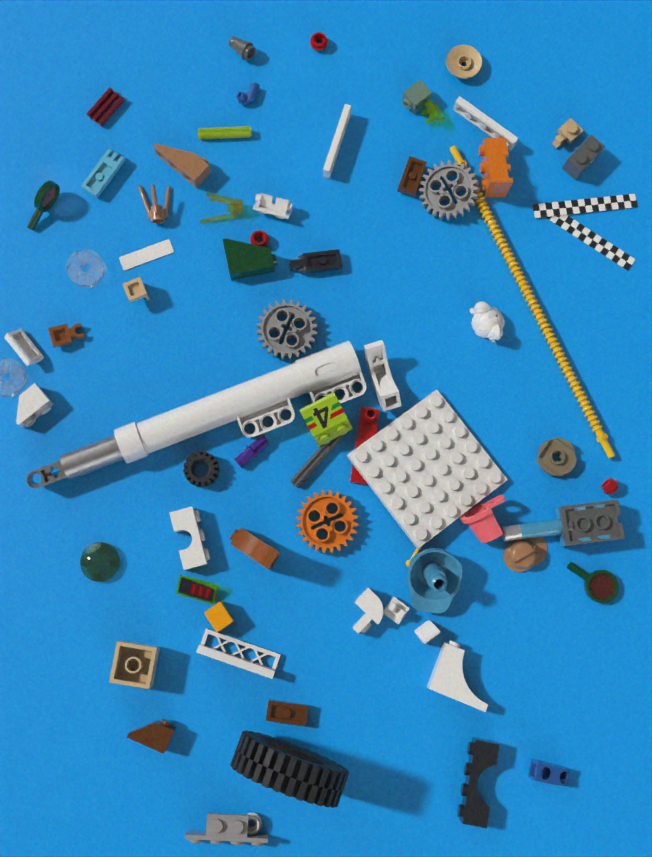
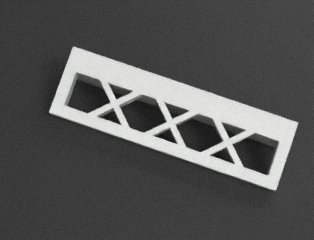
(235, 660)

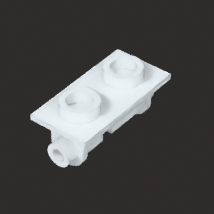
(280, 208)

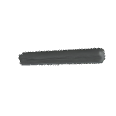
(314, 461)

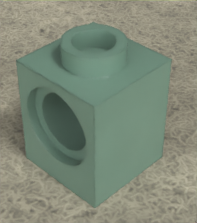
(416, 96)

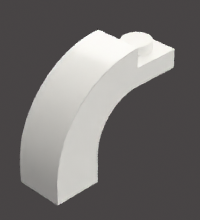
(381, 377)

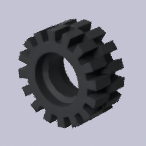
(195, 459)

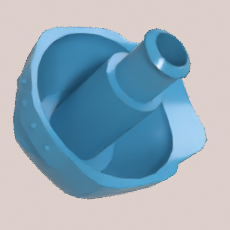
(433, 580)

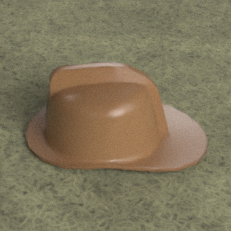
(525, 553)

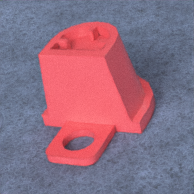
(482, 521)

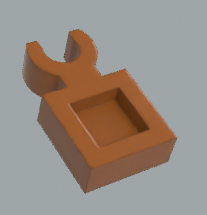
(62, 336)

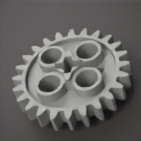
(463, 182)
(302, 335)

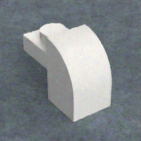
(373, 610)

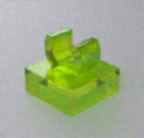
(434, 111)

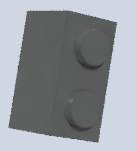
(583, 157)

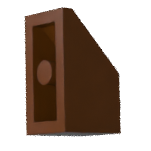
(154, 735)

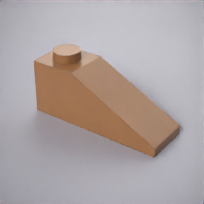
(185, 163)

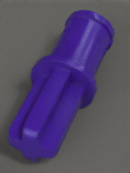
(251, 451)

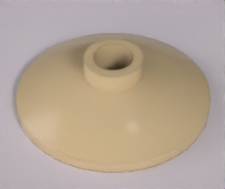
(464, 55)

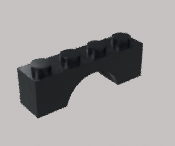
(481, 756)

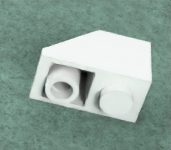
(31, 405)

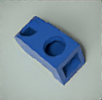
(548, 773)

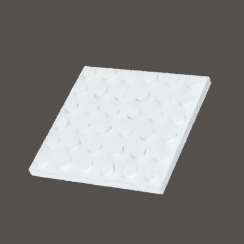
(426, 468)

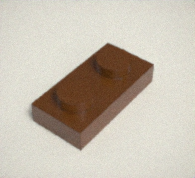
(412, 176)
(287, 712)

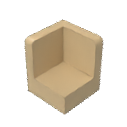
(135, 290)

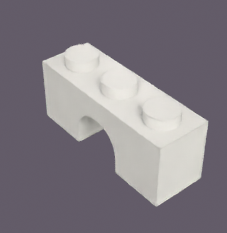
(195, 554)

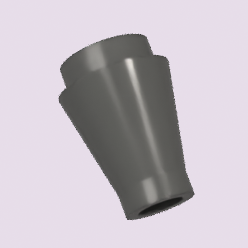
(243, 48)

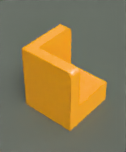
(219, 616)

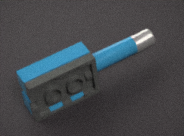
(574, 525)

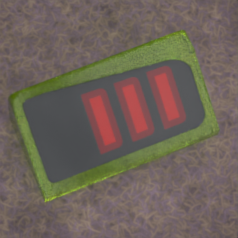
(197, 589)

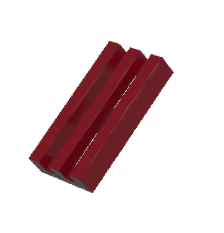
(108, 97)

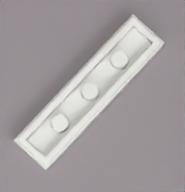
(484, 122)
(337, 140)

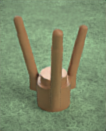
(157, 213)

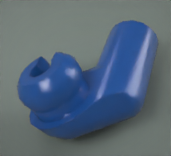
(250, 96)

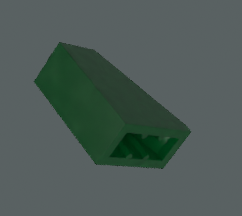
(248, 259)

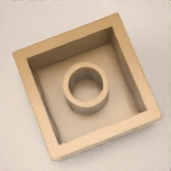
(134, 664)

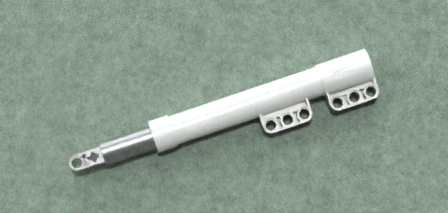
(246, 402)

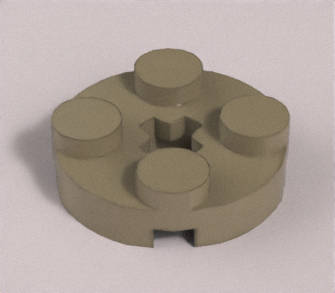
(546, 461)

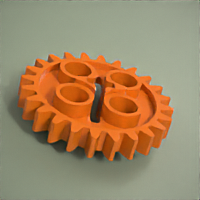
(334, 537)

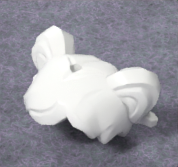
(487, 321)

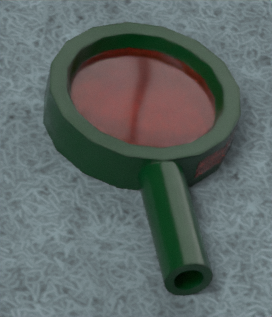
(44, 201)
(599, 585)

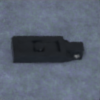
(317, 262)

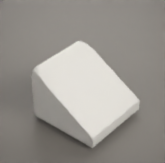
(427, 632)

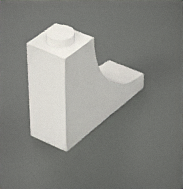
(448, 677)

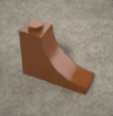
(254, 548)

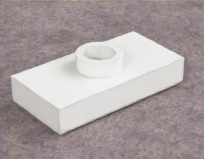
(24, 347)

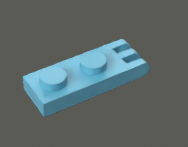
(103, 173)

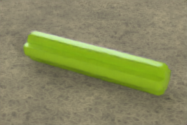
(224, 132)

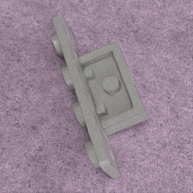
(227, 827)

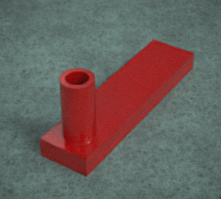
(366, 429)

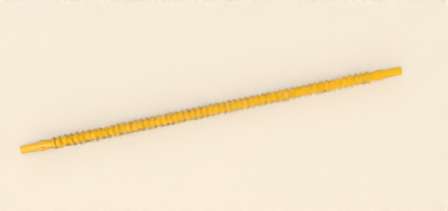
(601, 436)

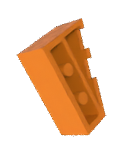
(494, 167)

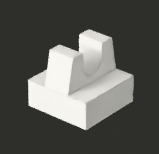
(395, 610)

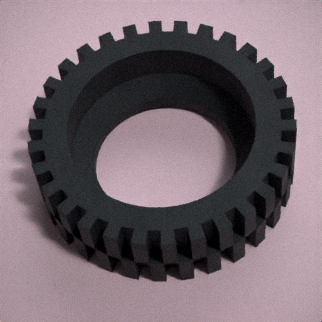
(289, 769)

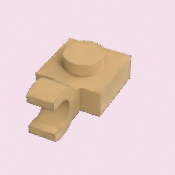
(567, 132)

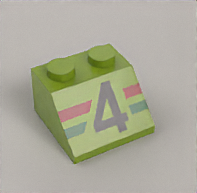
(326, 419)

